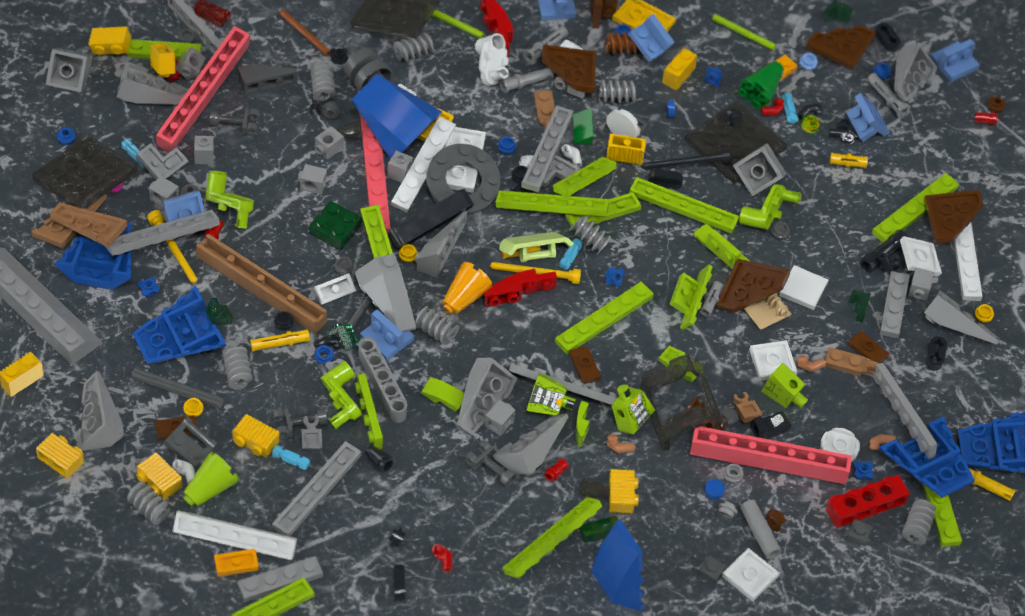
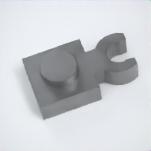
(311, 437)

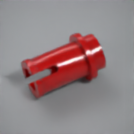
(986, 118)
(214, 231)
(552, 473)

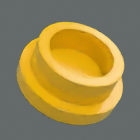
(408, 253)
(984, 313)
(193, 407)

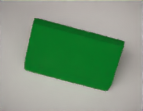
(583, 127)

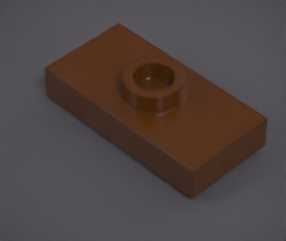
(868, 348)
(585, 365)
(167, 426)

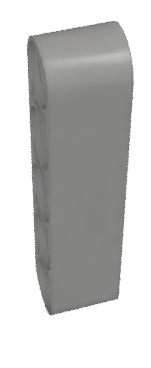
(382, 387)

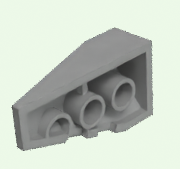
(912, 70)
(142, 87)
(438, 249)
(385, 286)
(948, 314)
(484, 388)
(100, 418)
(532, 448)

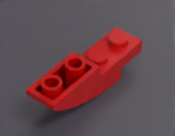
(497, 21)
(512, 287)

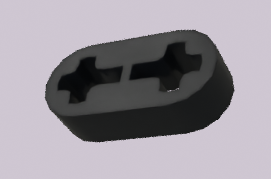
(889, 36)
(666, 178)
(932, 352)
(399, 583)

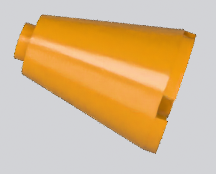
(465, 288)

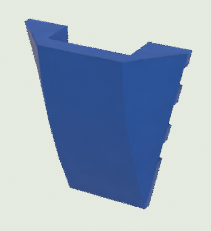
(393, 114)
(93, 265)
(179, 331)
(995, 444)
(942, 473)
(618, 568)

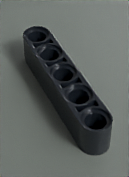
(430, 219)

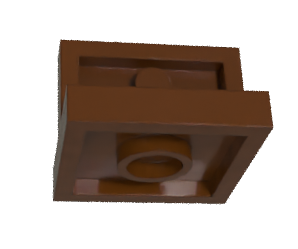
(602, 9)

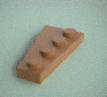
(91, 224)
(58, 234)

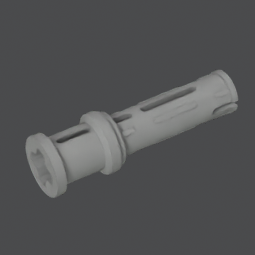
(536, 53)
(519, 81)
(892, 100)

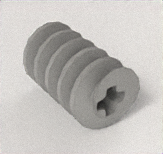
(413, 46)
(322, 81)
(616, 91)
(590, 233)
(435, 326)
(237, 367)
(148, 503)
(919, 522)

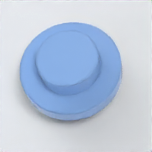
(808, 61)

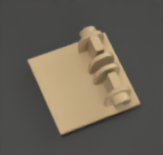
(767, 311)

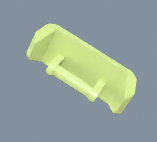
(510, 245)

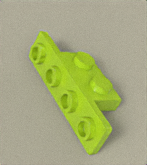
(719, 245)
(688, 295)

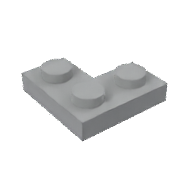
(160, 165)
(560, 168)

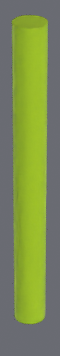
(458, 24)
(744, 32)

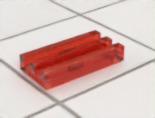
(209, 15)

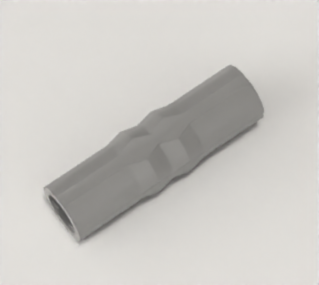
(760, 529)

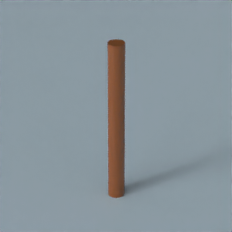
(304, 32)

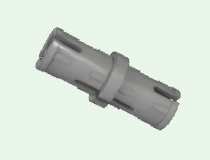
(709, 304)

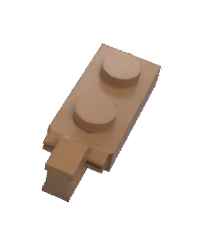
(544, 106)
(849, 362)

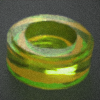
(810, 124)

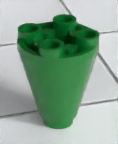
(761, 85)

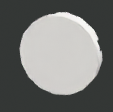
(623, 123)
(840, 441)

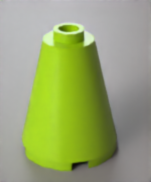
(209, 480)

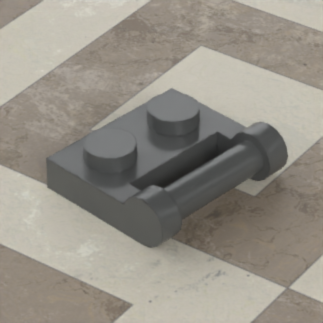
(187, 448)

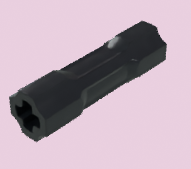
(890, 246)

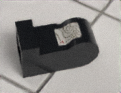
(770, 425)

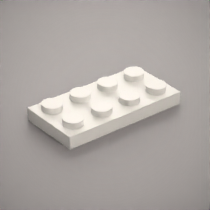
(464, 174)

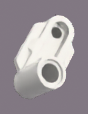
(492, 59)

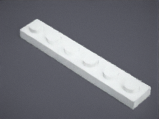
(417, 173)
(968, 266)
(234, 535)

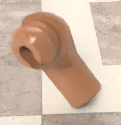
(807, 365)
(880, 439)
(617, 446)

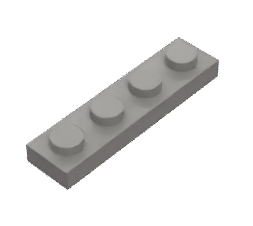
(894, 304)
(276, 579)

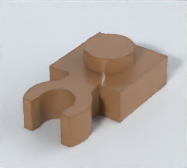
(746, 409)

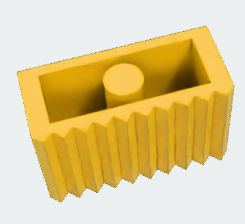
(110, 40)
(162, 59)
(679, 69)
(626, 149)
(21, 374)
(255, 436)
(60, 455)
(159, 476)
(622, 491)

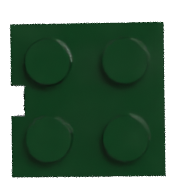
(335, 225)

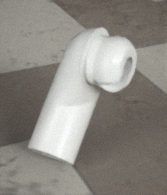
(572, 153)
(184, 468)

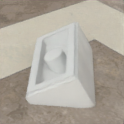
(334, 289)

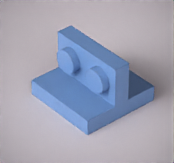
(556, 9)
(651, 38)
(956, 60)
(866, 119)
(182, 206)
(387, 335)

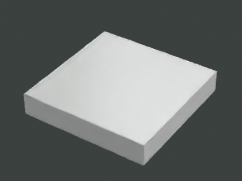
(920, 255)
(804, 287)
(769, 357)
(750, 574)

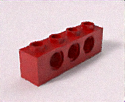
(860, 509)

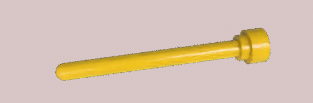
(156, 218)
(572, 276)

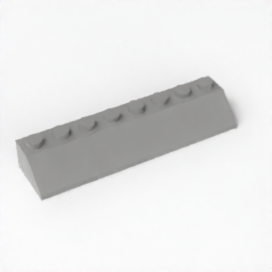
(44, 311)

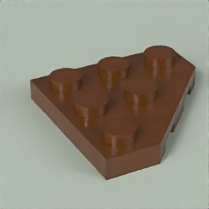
(842, 45)
(572, 65)
(952, 213)
(749, 284)

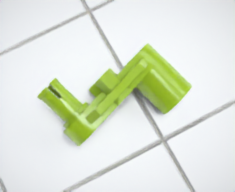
(216, 193)
(764, 217)
(333, 381)

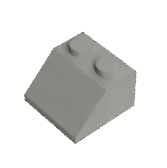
(68, 69)
(759, 169)

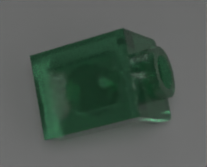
(839, 11)
(861, 301)
(218, 313)
(347, 336)

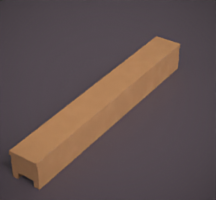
(261, 283)

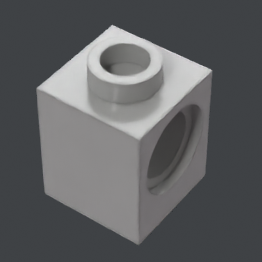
(190, 63)
(329, 142)
(204, 150)
(399, 166)
(312, 179)
(162, 190)
(921, 284)
(500, 417)

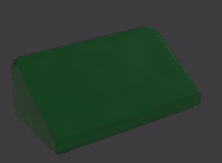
(597, 529)

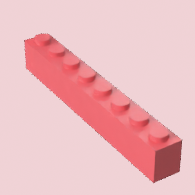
(203, 89)
(771, 455)

